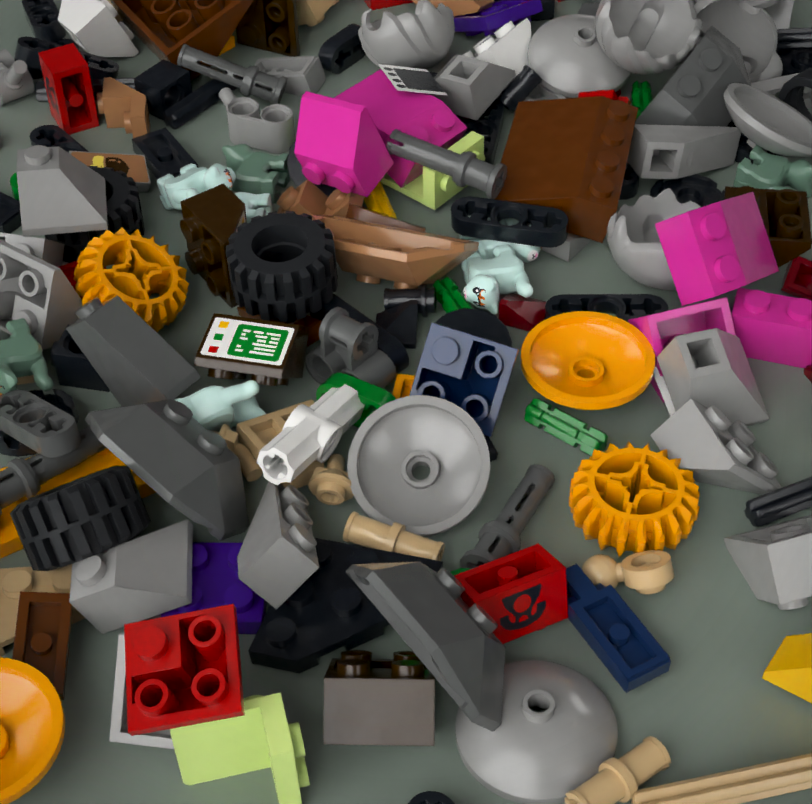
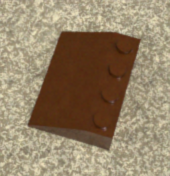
(172, 23)
(570, 158)

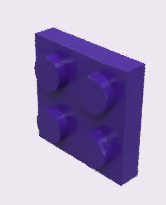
(495, 17)
(218, 584)

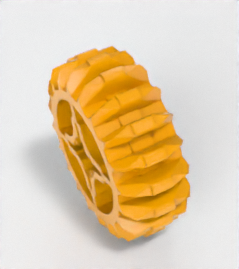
(137, 272)
(662, 504)

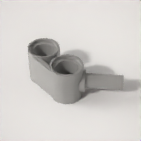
(14, 78)
(264, 130)

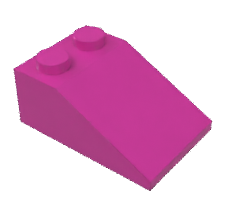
(410, 112)
(716, 248)

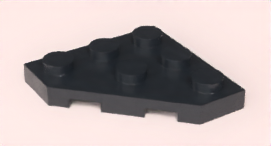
(324, 610)

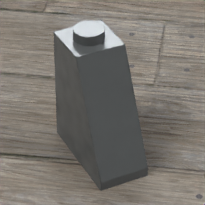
(129, 353)

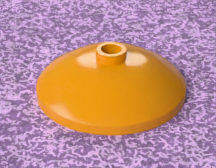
(587, 360)
(29, 728)

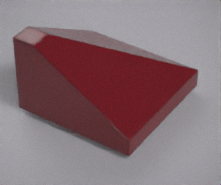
(798, 278)
(521, 311)

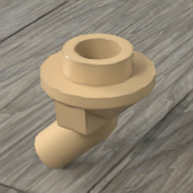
(248, 464)
(331, 483)

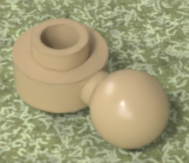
(642, 571)

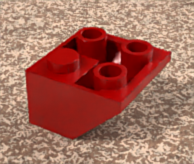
(183, 670)

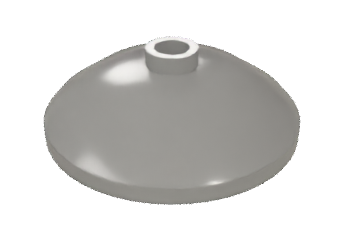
(571, 59)
(768, 121)
(414, 434)
(546, 752)

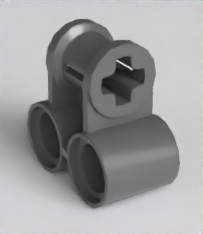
(349, 349)

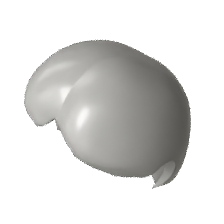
(748, 29)

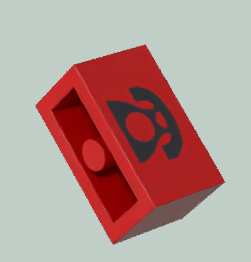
(69, 88)
(519, 591)

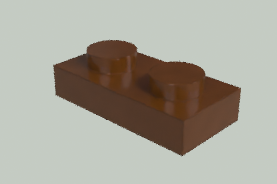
(44, 634)

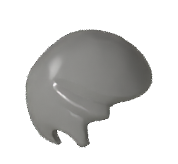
(647, 33)
(409, 38)
(636, 241)

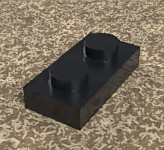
(162, 153)

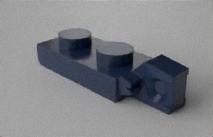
(614, 631)

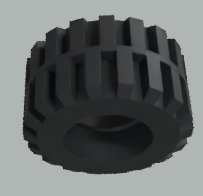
(122, 211)
(282, 265)
(80, 518)

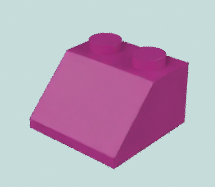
(340, 145)
(665, 325)
(774, 327)

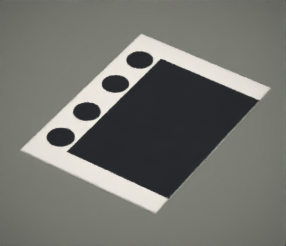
(412, 79)

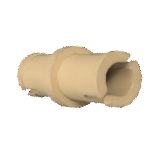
(390, 538)
(621, 777)

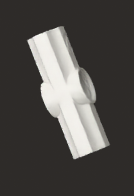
(310, 434)

